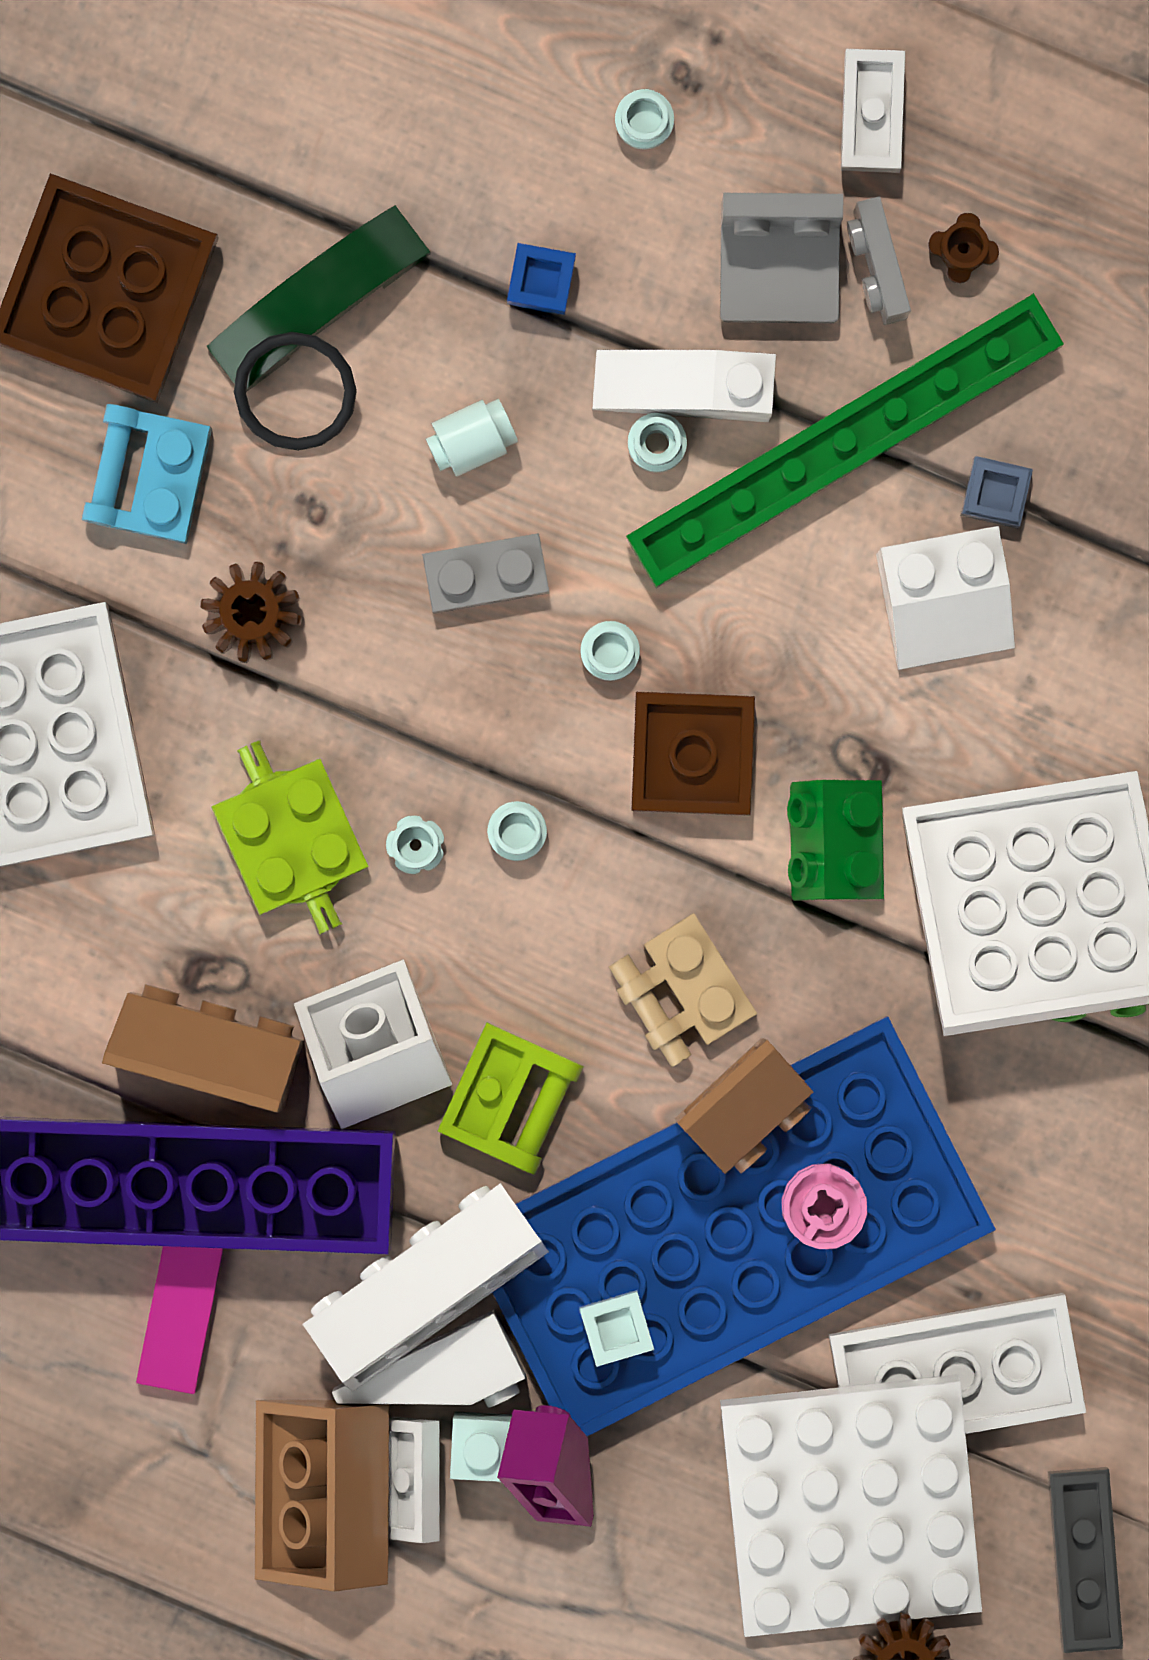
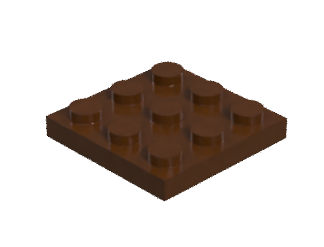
(104, 287)

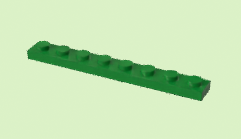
(844, 440)

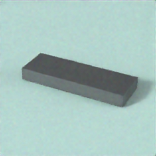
(1085, 1560)

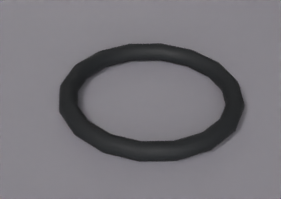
(303, 340)

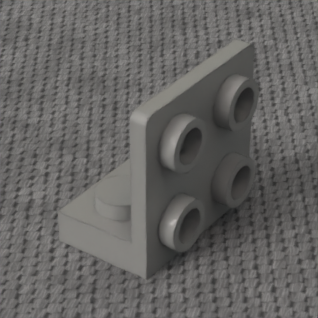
(780, 257)

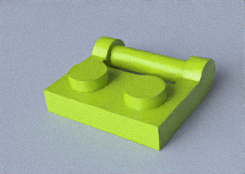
(491, 1090)

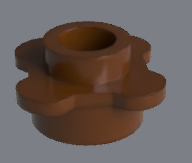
(967, 231)

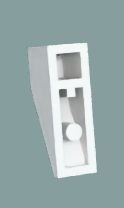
(686, 383)
(448, 1370)

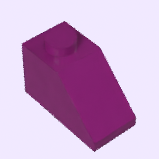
(548, 1466)

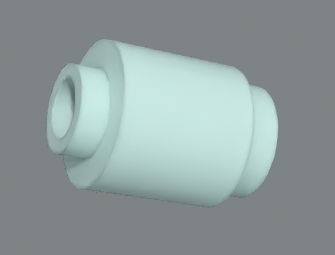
(471, 437)

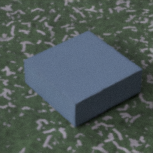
(996, 492)

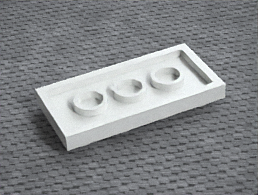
(1010, 1359)

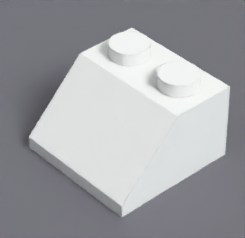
(947, 597)
(372, 1044)

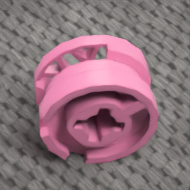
(824, 1206)

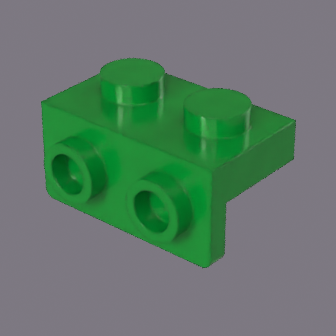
(836, 840)

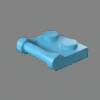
(166, 478)

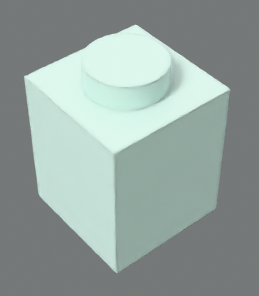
(478, 1445)

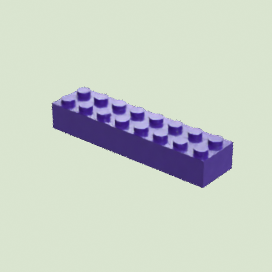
(196, 1185)

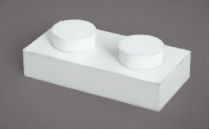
(872, 110)
(413, 1480)

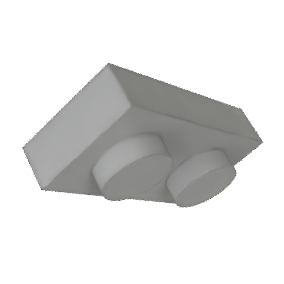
(885, 286)
(485, 573)

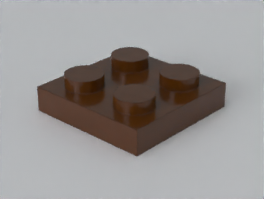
(693, 753)

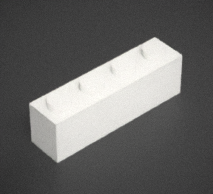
(424, 1286)

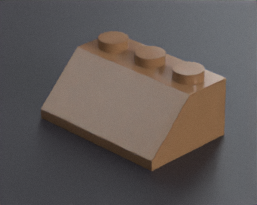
(205, 1048)
(322, 1494)

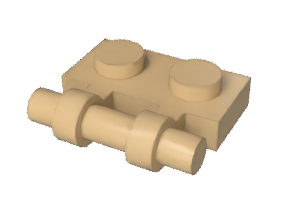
(697, 978)

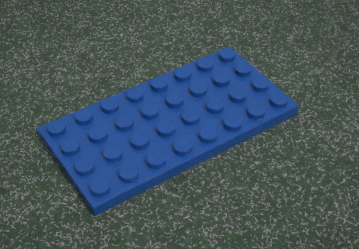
(713, 1246)

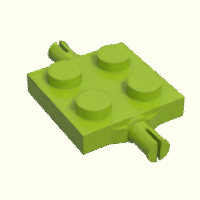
(289, 837)

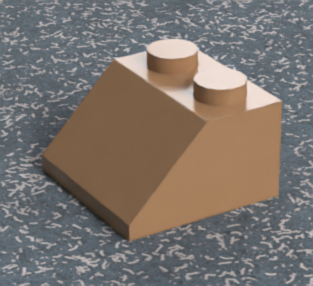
(746, 1107)

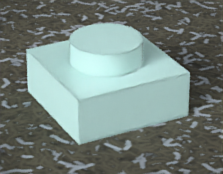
(616, 1328)

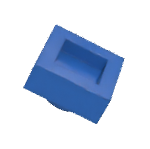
(541, 278)

